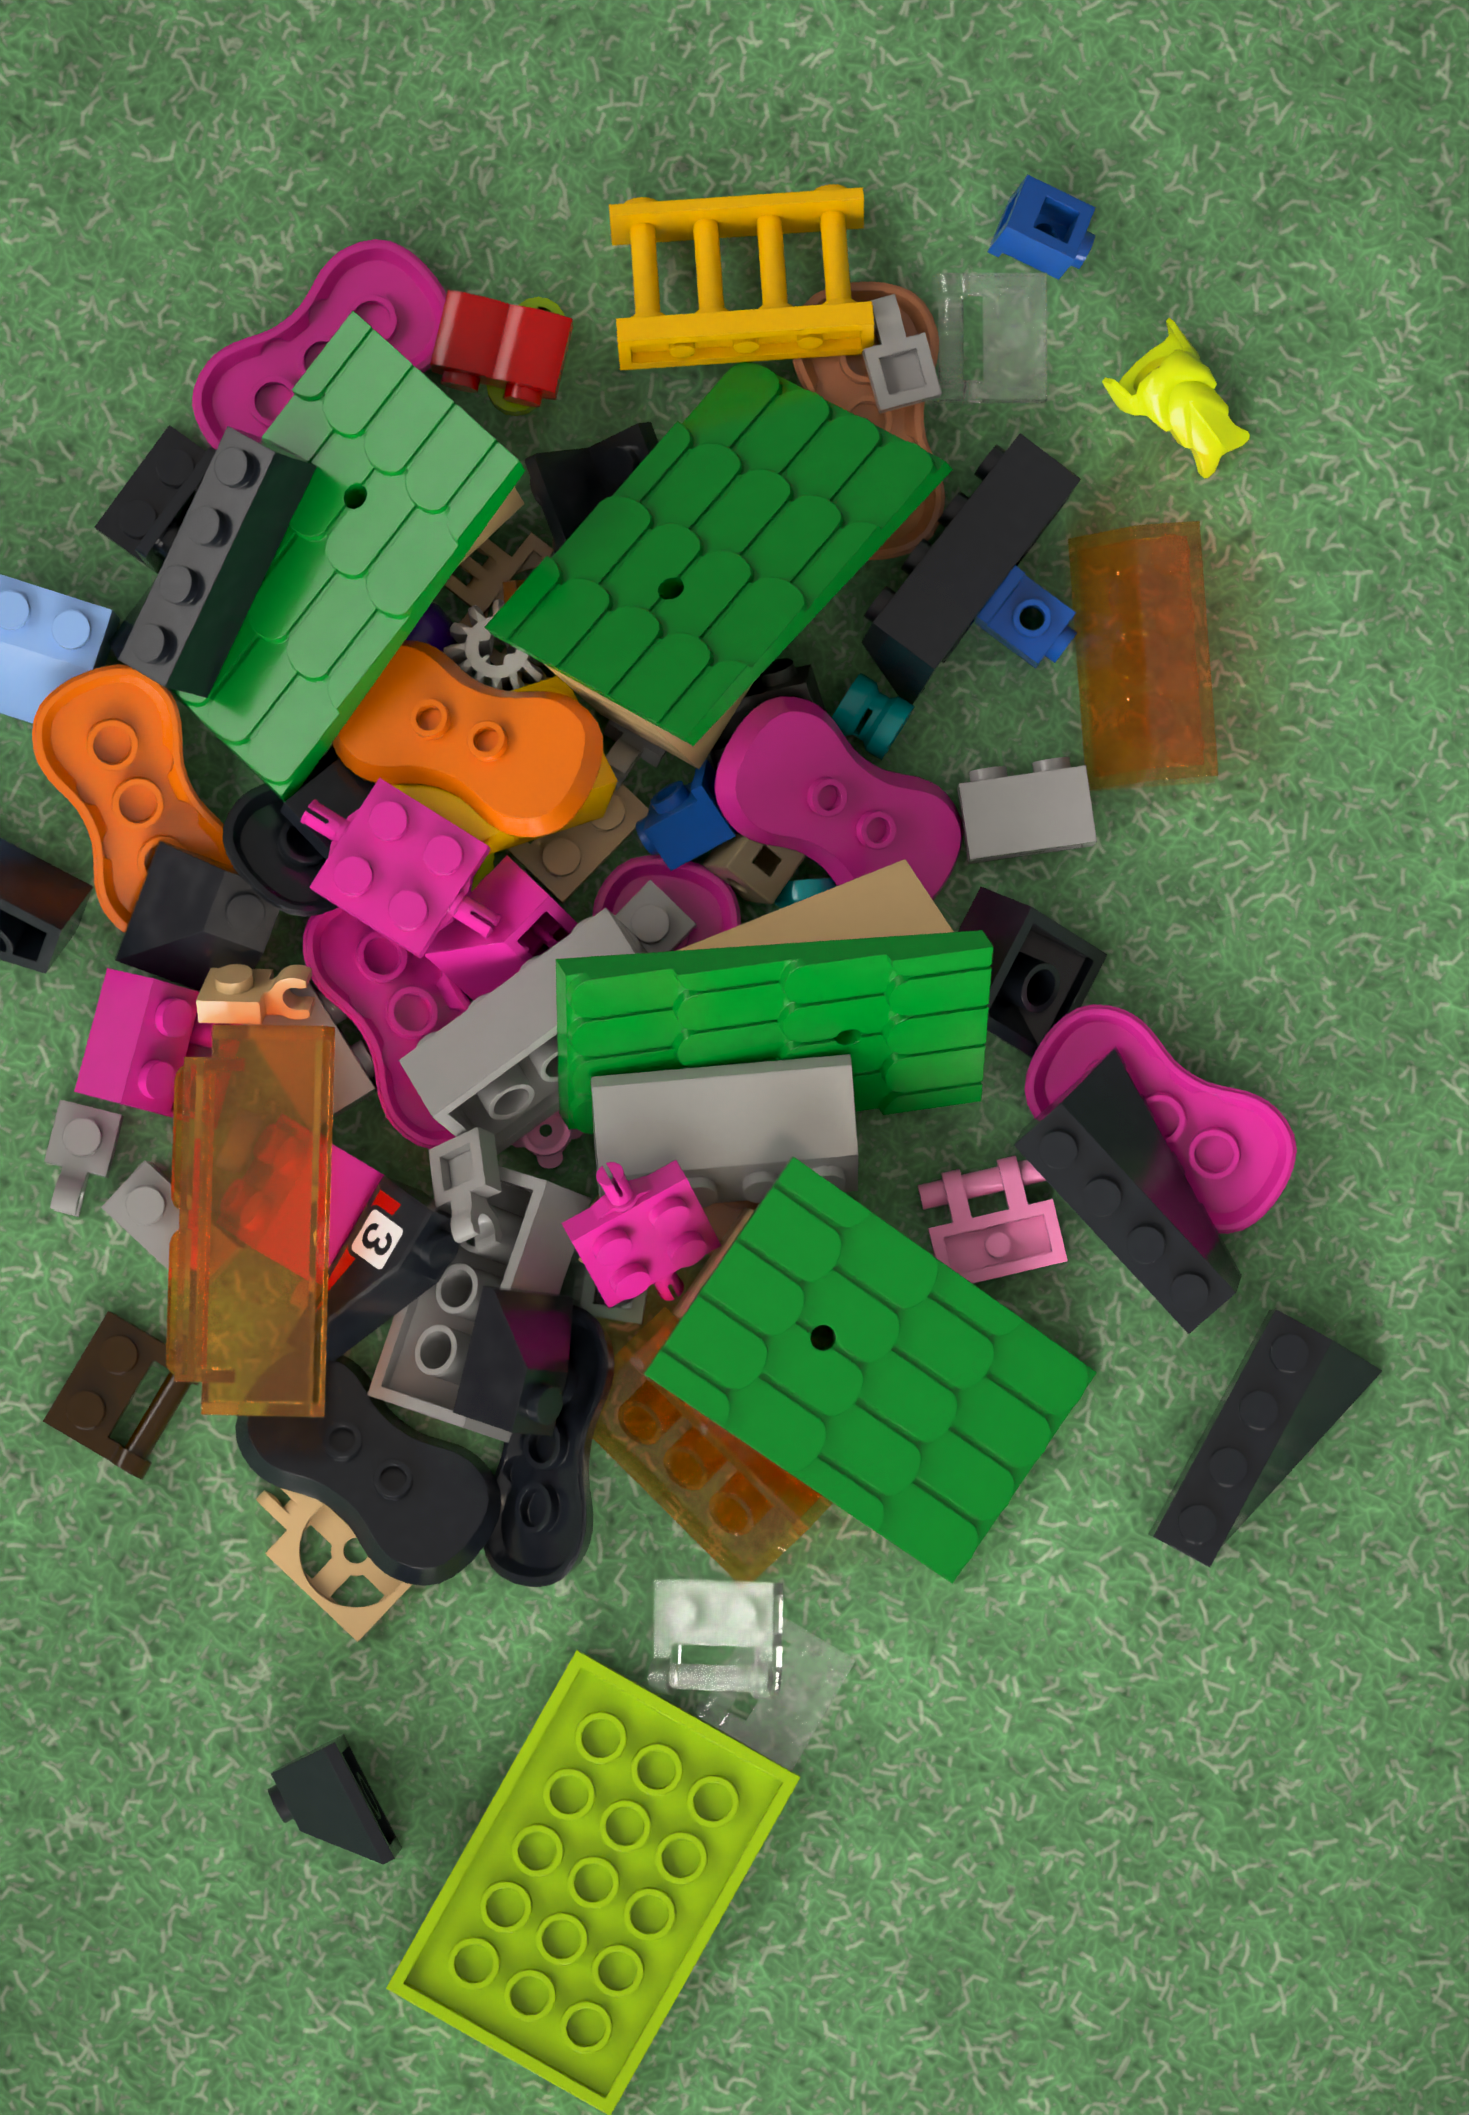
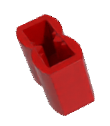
(501, 347)

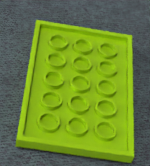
(593, 1882)

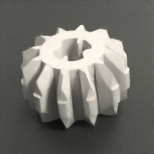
(479, 643)

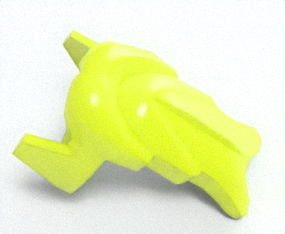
(1179, 400)

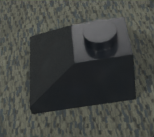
(194, 919)
(1036, 969)
(517, 1360)
(334, 1801)

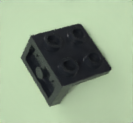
(577, 480)
(156, 499)

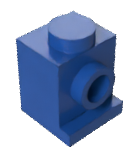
(1044, 228)
(1002, 619)
(685, 820)

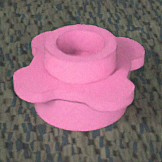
(549, 1148)

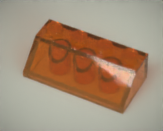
(1143, 657)
(702, 1475)

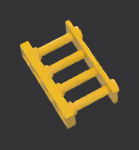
(751, 335)

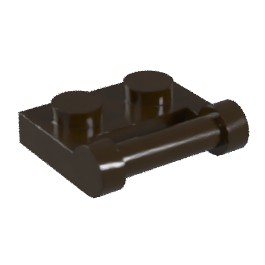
(103, 1389)

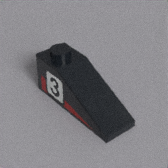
(386, 1263)

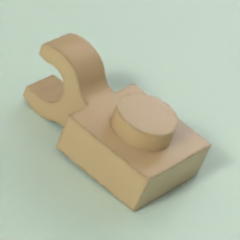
(246, 995)

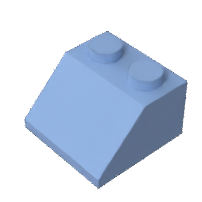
(46, 643)

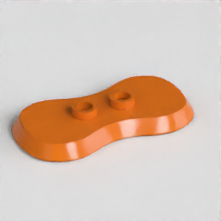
(506, 754)
(118, 758)

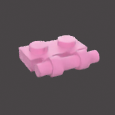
(995, 1242)

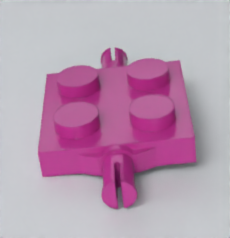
(400, 868)
(641, 1233)

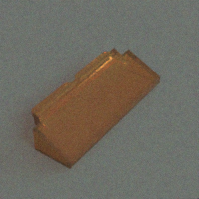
(253, 1220)

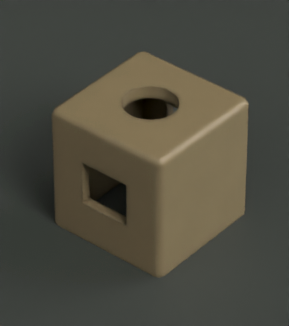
(758, 880)

